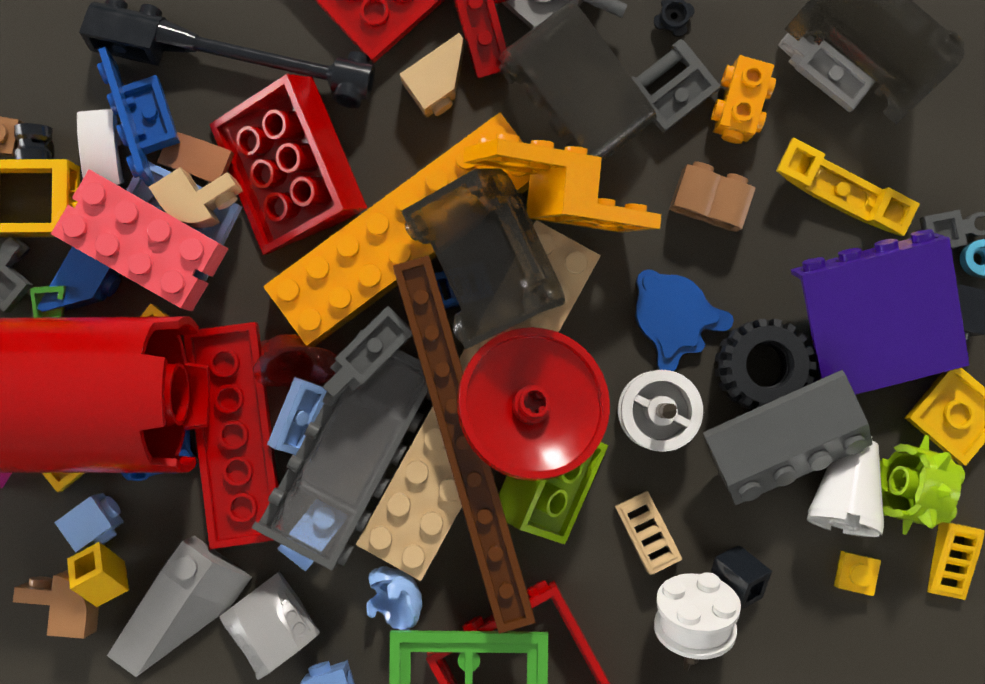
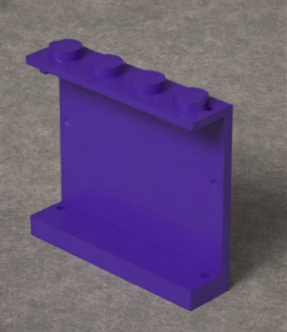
(885, 311)

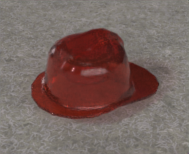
(289, 357)

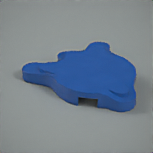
(674, 314)

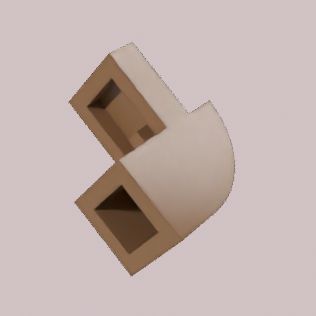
(68, 612)

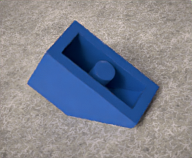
(85, 282)

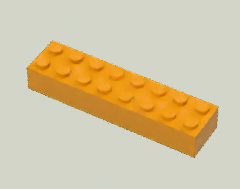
(358, 260)

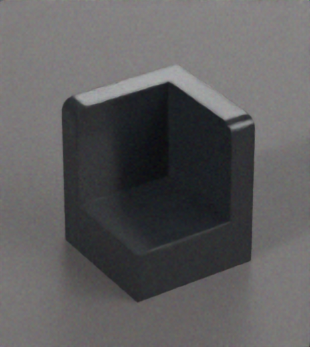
(743, 574)

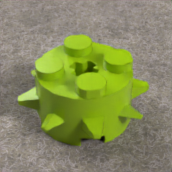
(920, 485)

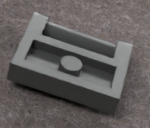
(682, 92)

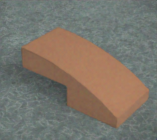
(197, 158)

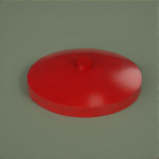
(533, 404)

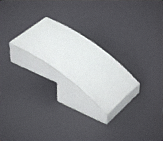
(99, 144)

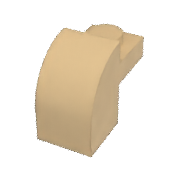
(195, 206)

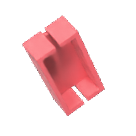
(139, 241)

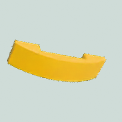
(846, 191)

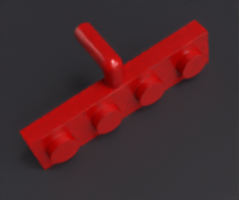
(482, 34)

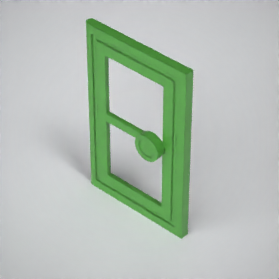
(469, 645)

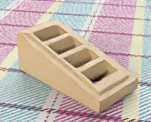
(663, 561)

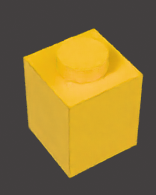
(97, 574)

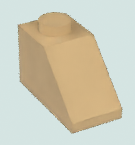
(435, 77)

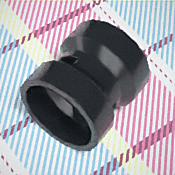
(32, 141)

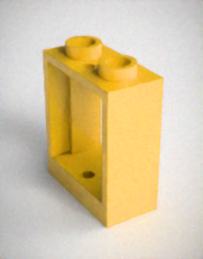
(64, 185)

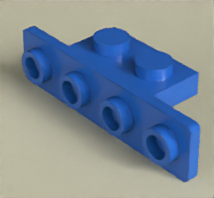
(143, 116)

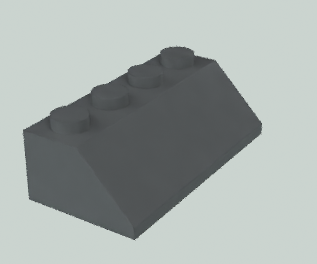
(789, 437)

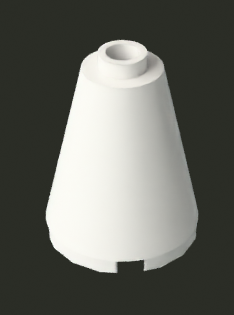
(851, 495)

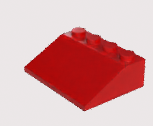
(288, 163)

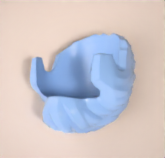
(396, 597)

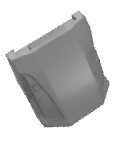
(269, 625)

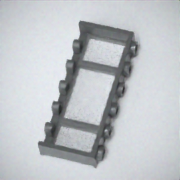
(345, 463)

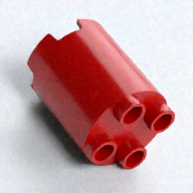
(98, 394)

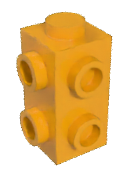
(740, 110)

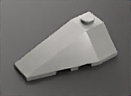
(182, 600)

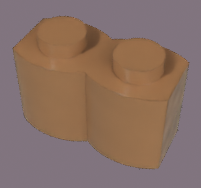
(712, 197)

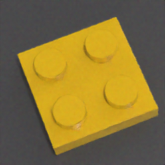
(953, 414)

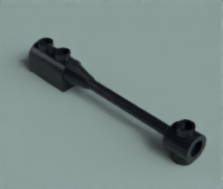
(147, 34)

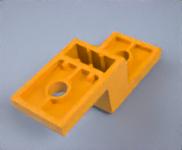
(561, 184)

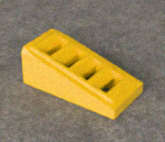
(967, 563)

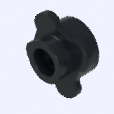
(681, 9)

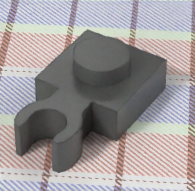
(952, 226)

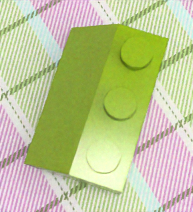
(550, 505)

